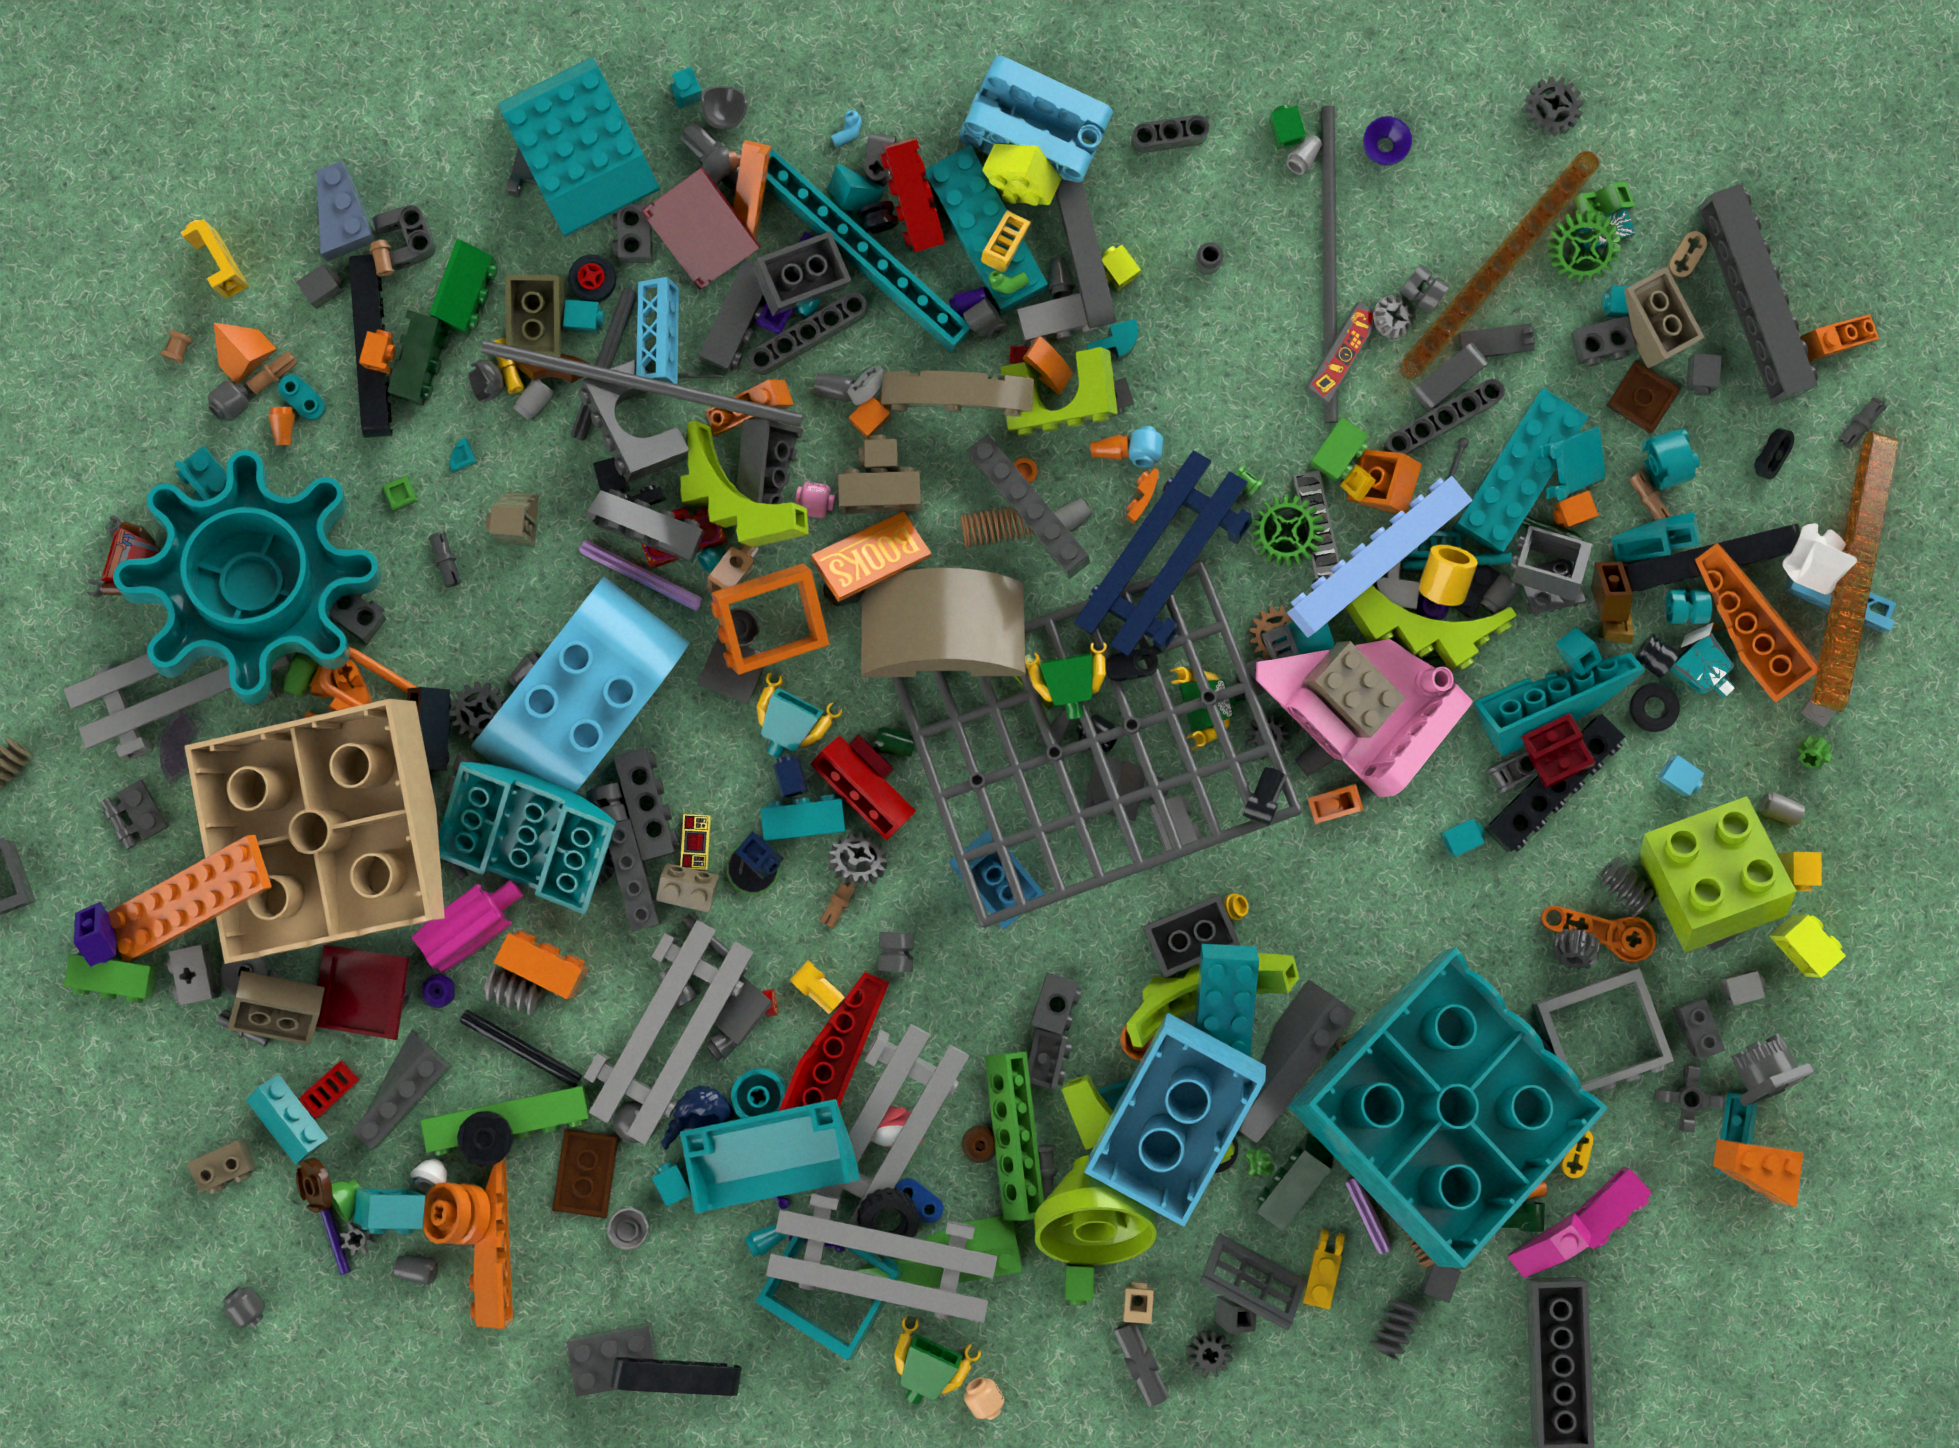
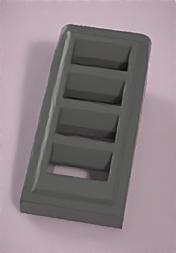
(1275, 634)
(1059, 728)

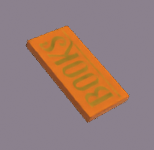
(870, 556)

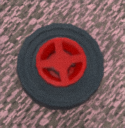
(587, 269)

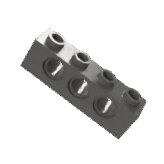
(627, 765)
(633, 878)

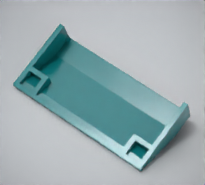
(768, 1156)

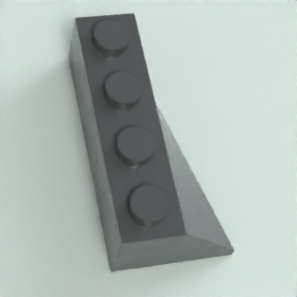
(765, 459)
(646, 525)
(407, 1082)

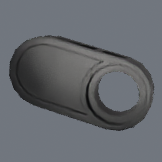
(1124, 668)

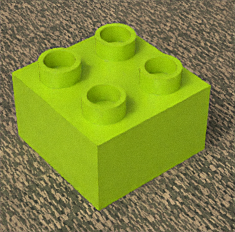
(1716, 874)

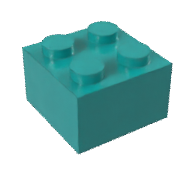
(389, 1209)

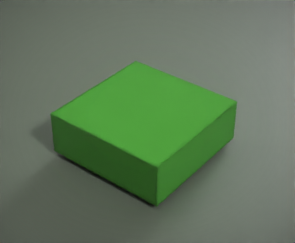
(400, 493)

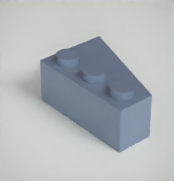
(341, 213)

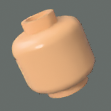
(984, 1398)

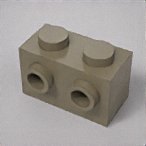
(879, 453)
(687, 887)
(221, 1166)

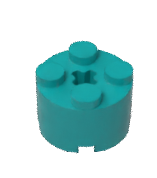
(1670, 459)
(754, 1080)

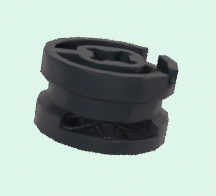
(878, 217)

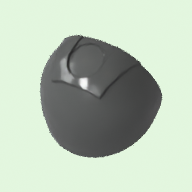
(723, 106)

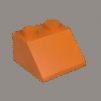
(1395, 480)

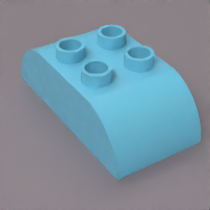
(583, 690)

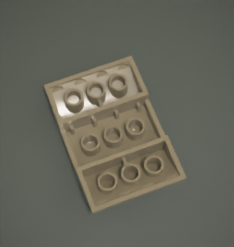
(943, 624)

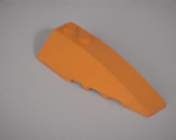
(1756, 628)
(492, 1259)

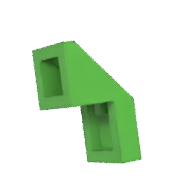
(1606, 200)

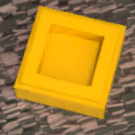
(1358, 483)

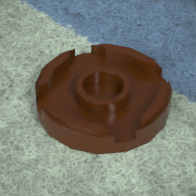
(314, 1185)

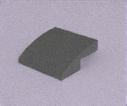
(725, 680)

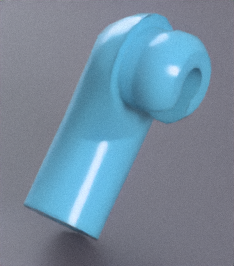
(850, 131)

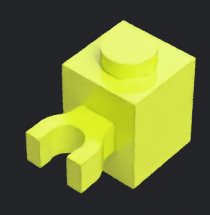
(1119, 267)

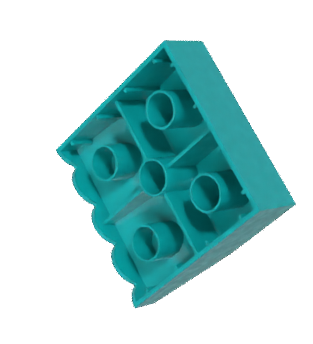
(1447, 1109)

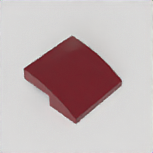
(1557, 750)

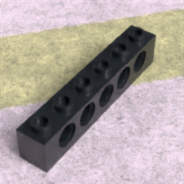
(1502, 827)

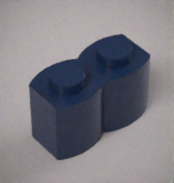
(790, 776)

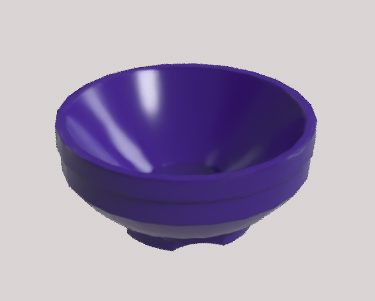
(1389, 128)

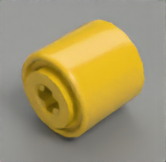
(1447, 575)

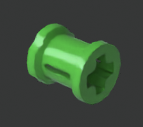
(1253, 483)

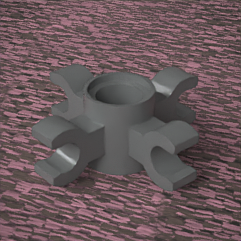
(1687, 1118)

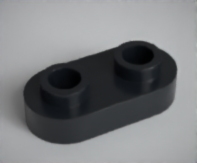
(1774, 453)

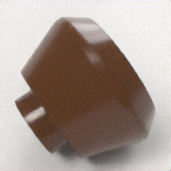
(971, 1140)

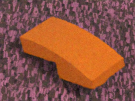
(1049, 364)
(1146, 487)

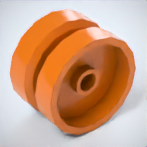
(456, 1213)

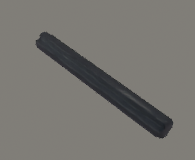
(521, 1048)

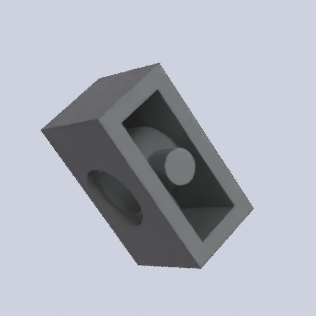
(1052, 987)

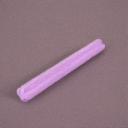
(641, 575)

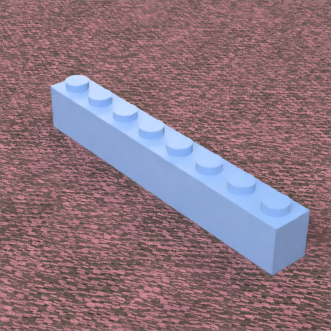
(1378, 557)

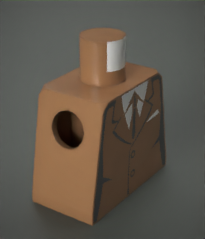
(726, 575)

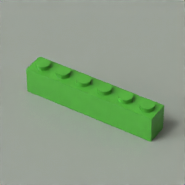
(523, 1114)

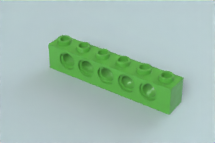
(1014, 1135)

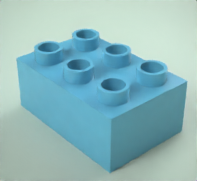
(1176, 1119)

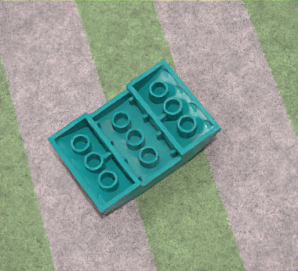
(526, 833)

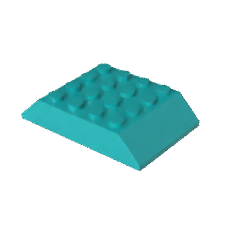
(578, 146)

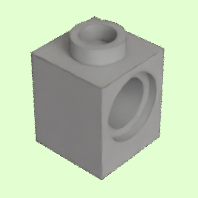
(1743, 987)

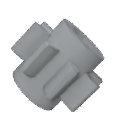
(358, 1245)

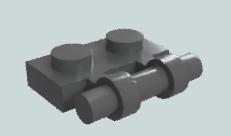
(141, 809)

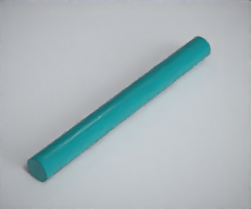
(1484, 559)

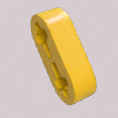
(1582, 1157)

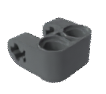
(397, 219)

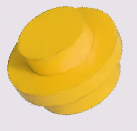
(1236, 906)

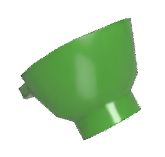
(344, 1198)

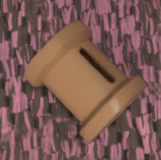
(176, 346)

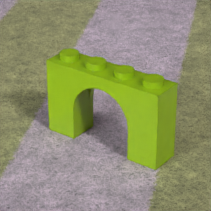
(1093, 399)

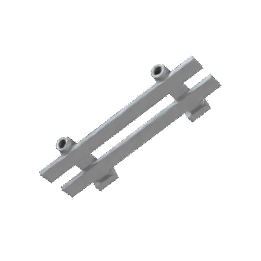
(124, 719)
(900, 1063)
(620, 1078)
(822, 1230)

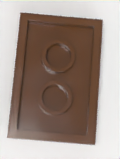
(585, 1173)

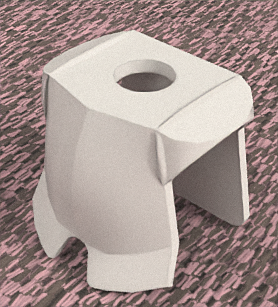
(1818, 560)

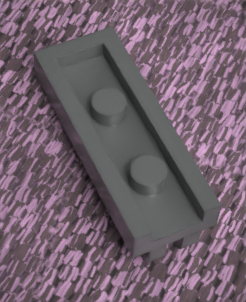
(1500, 340)

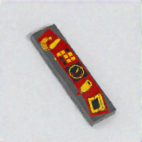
(1341, 353)

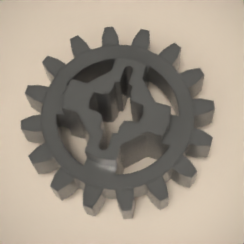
(1563, 107)
(482, 698)
(857, 860)

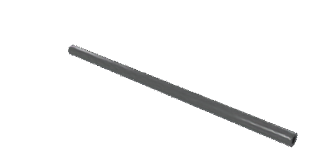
(1329, 244)
(641, 383)

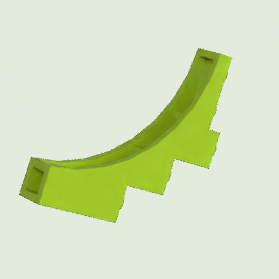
(709, 485)
(1419, 635)
(1178, 996)
(1092, 1111)

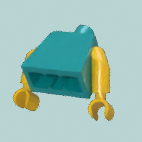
(790, 720)

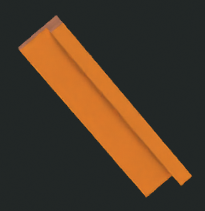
(751, 184)

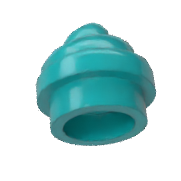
(710, 557)

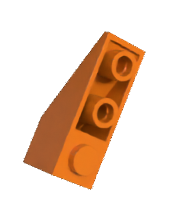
(1839, 337)
(769, 393)

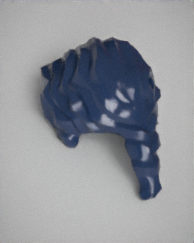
(697, 1109)

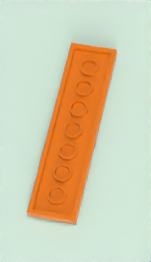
(190, 898)

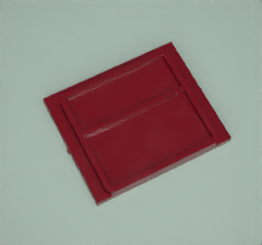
(362, 991)

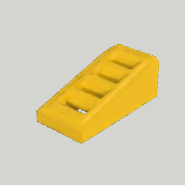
(997, 256)

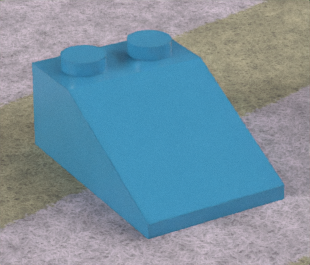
(993, 881)

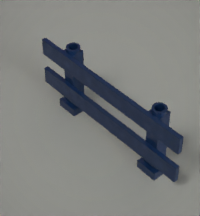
(1212, 513)

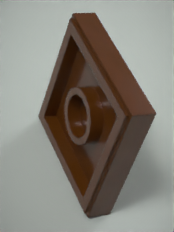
(1643, 397)

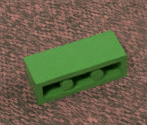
(111, 978)

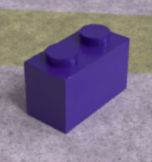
(94, 934)

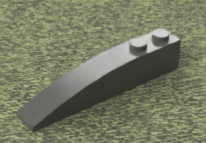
(1294, 1052)

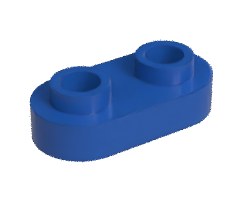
(921, 1198)

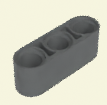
(1180, 126)
(1449, 377)

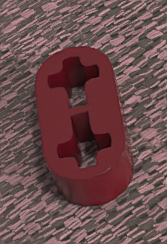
(871, 756)

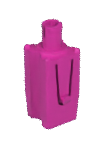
(467, 925)

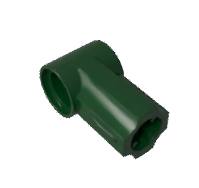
(1528, 1218)

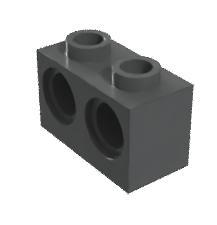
(638, 233)
(1600, 335)
(350, 617)
(1698, 1028)

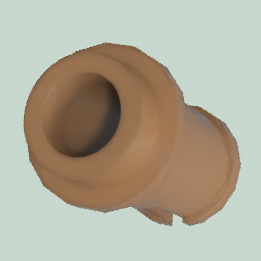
(381, 256)

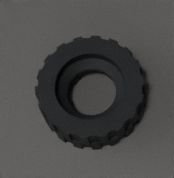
(889, 1199)

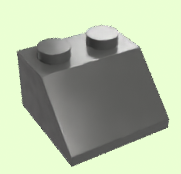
(1127, 779)

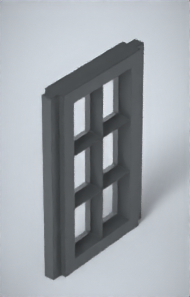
(1245, 1299)

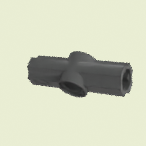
(701, 145)
(1141, 1364)

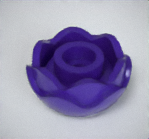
(1424, 609)
(446, 987)

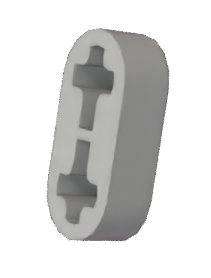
(866, 385)

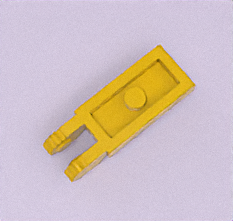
(1323, 1272)

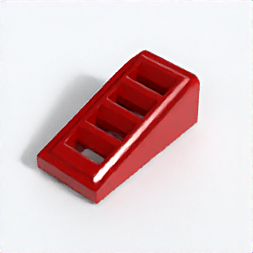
(318, 1112)

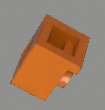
(378, 351)

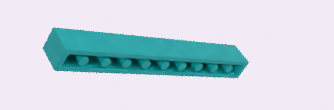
(866, 254)

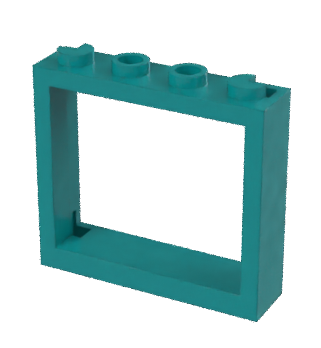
(812, 1328)

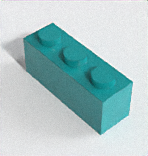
(803, 818)
(286, 1119)

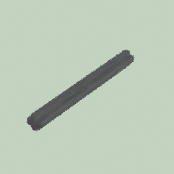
(607, 354)

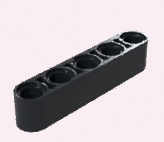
(675, 1376)

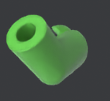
(1005, 284)

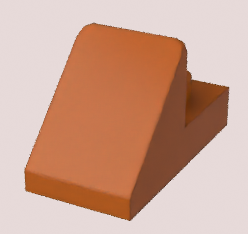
(1335, 804)

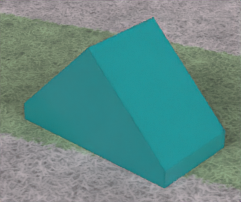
(852, 189)

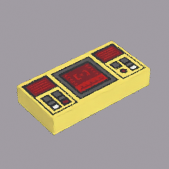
(695, 841)

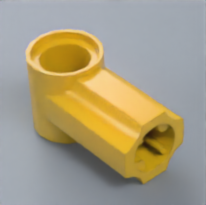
(813, 983)

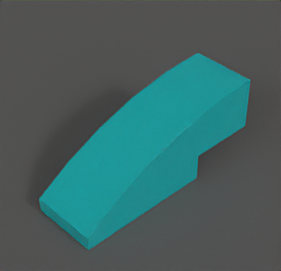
(1656, 538)

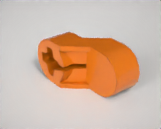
(351, 675)

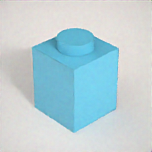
(1681, 776)

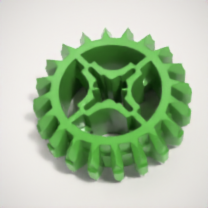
(1592, 237)
(1273, 512)

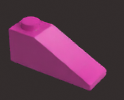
(1551, 1246)

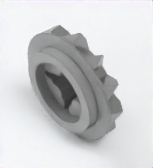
(1383, 319)

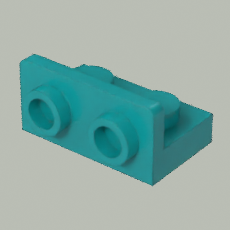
(203, 474)

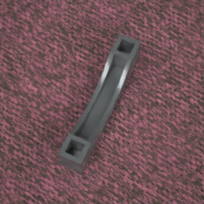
(1029, 506)

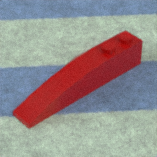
(833, 1055)

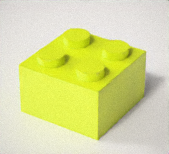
(1021, 174)
(1808, 945)

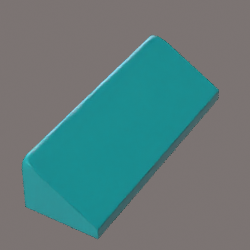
(1740, 1122)

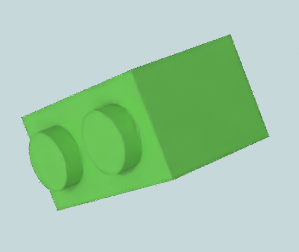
(1339, 449)

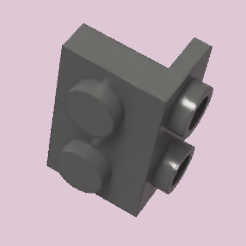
(1047, 1058)

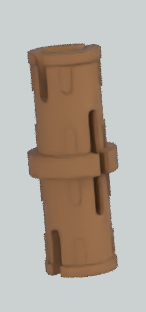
(1649, 496)
(837, 904)

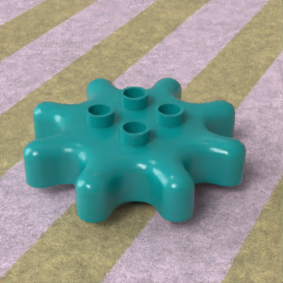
(248, 578)

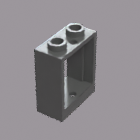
(1557, 546)
(24, 892)

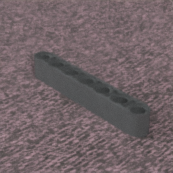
(1085, 254)

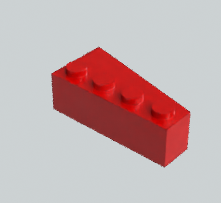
(913, 194)

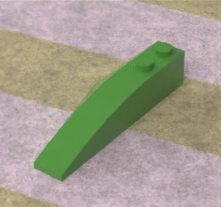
(990, 1236)

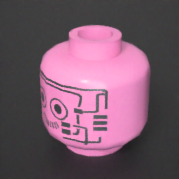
(815, 498)

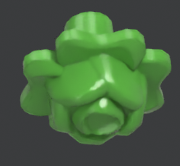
(1259, 1162)

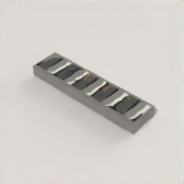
(1310, 487)

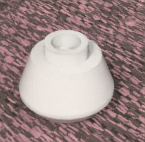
(428, 1174)

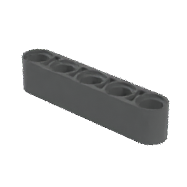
(814, 322)
(1453, 410)

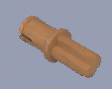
(272, 372)

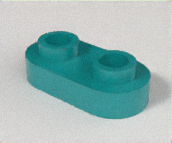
(301, 397)

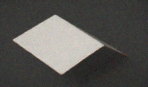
(1700, 633)

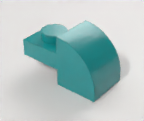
(1121, 339)

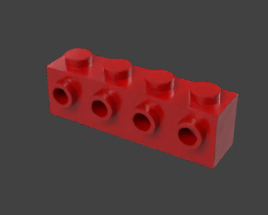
(863, 787)

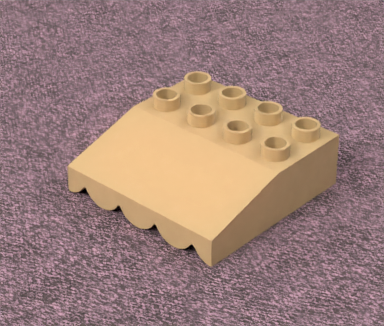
(338, 822)

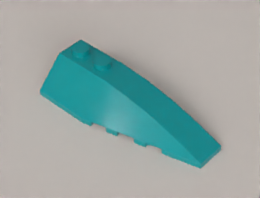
(1530, 704)

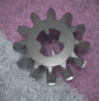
(1276, 731)
(1576, 948)
(1215, 1345)

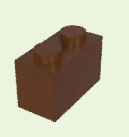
(1611, 591)

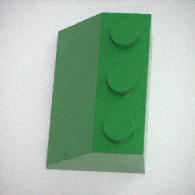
(463, 288)

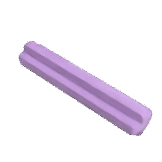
(1368, 1216)

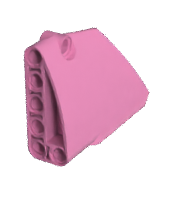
(1402, 742)

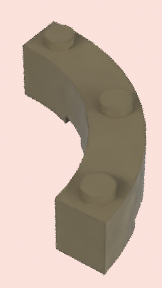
(957, 391)

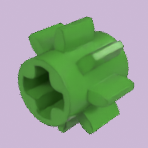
(1814, 752)

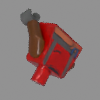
(128, 543)

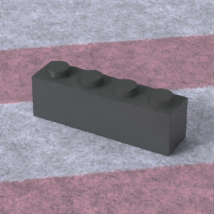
(734, 321)

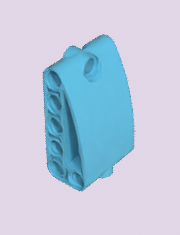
(1038, 111)

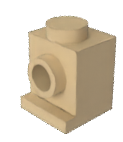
(1138, 1313)

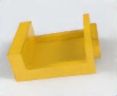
(229, 278)

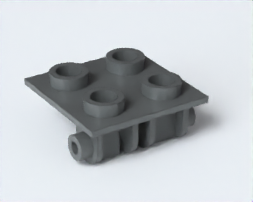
(1542, 601)

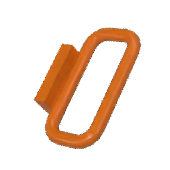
(343, 700)

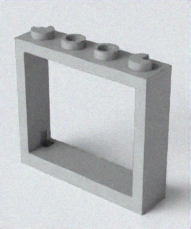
(1597, 987)

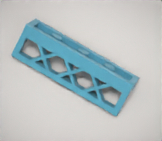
(667, 329)
(1872, 619)

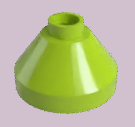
(1092, 1222)

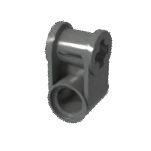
(873, 160)
(985, 319)
(1509, 773)

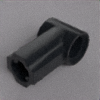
(1262, 804)

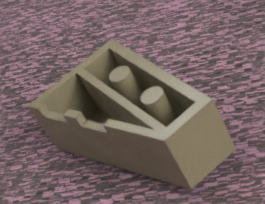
(514, 519)

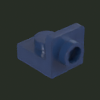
(759, 855)

